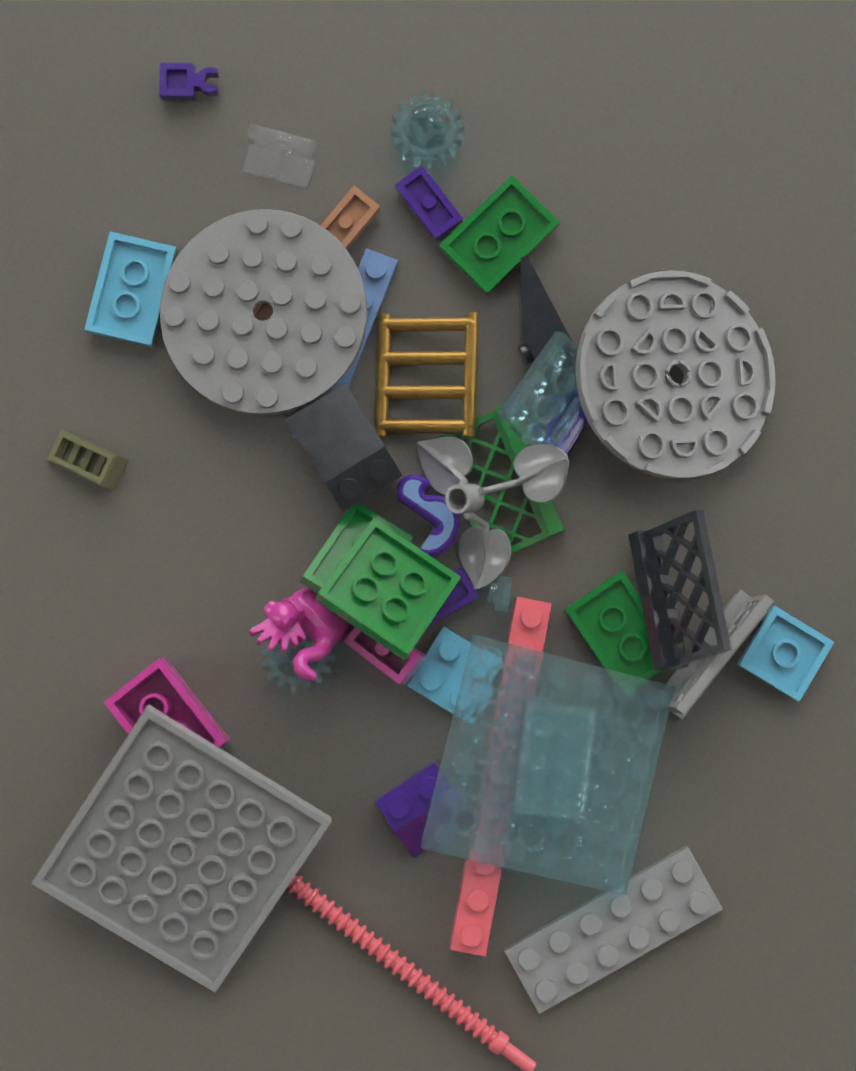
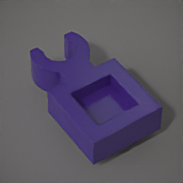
(181, 81)

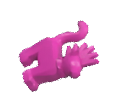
(286, 623)

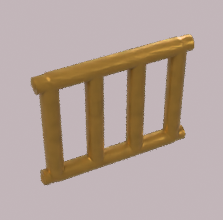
(467, 391)

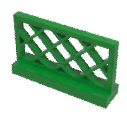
(544, 512)

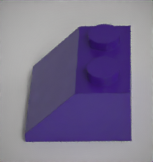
(408, 806)

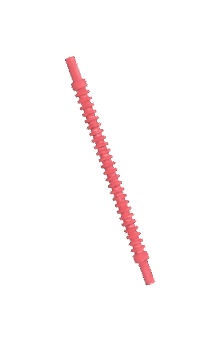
(497, 1041)

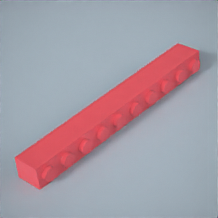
(481, 880)

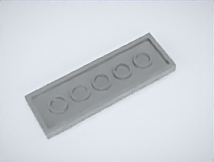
(612, 929)

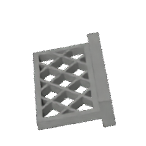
(741, 617)

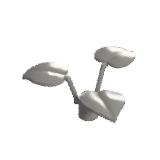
(448, 461)

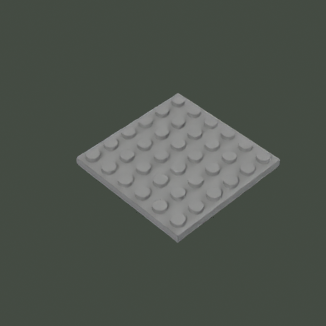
(181, 849)

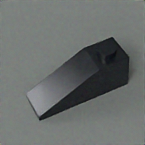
(536, 313)

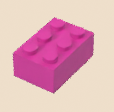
(169, 693)

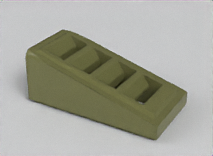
(106, 470)

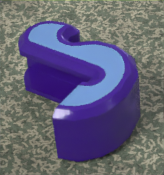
(433, 509)

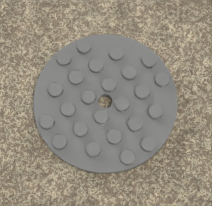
(271, 362)
(635, 404)

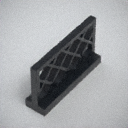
(660, 596)

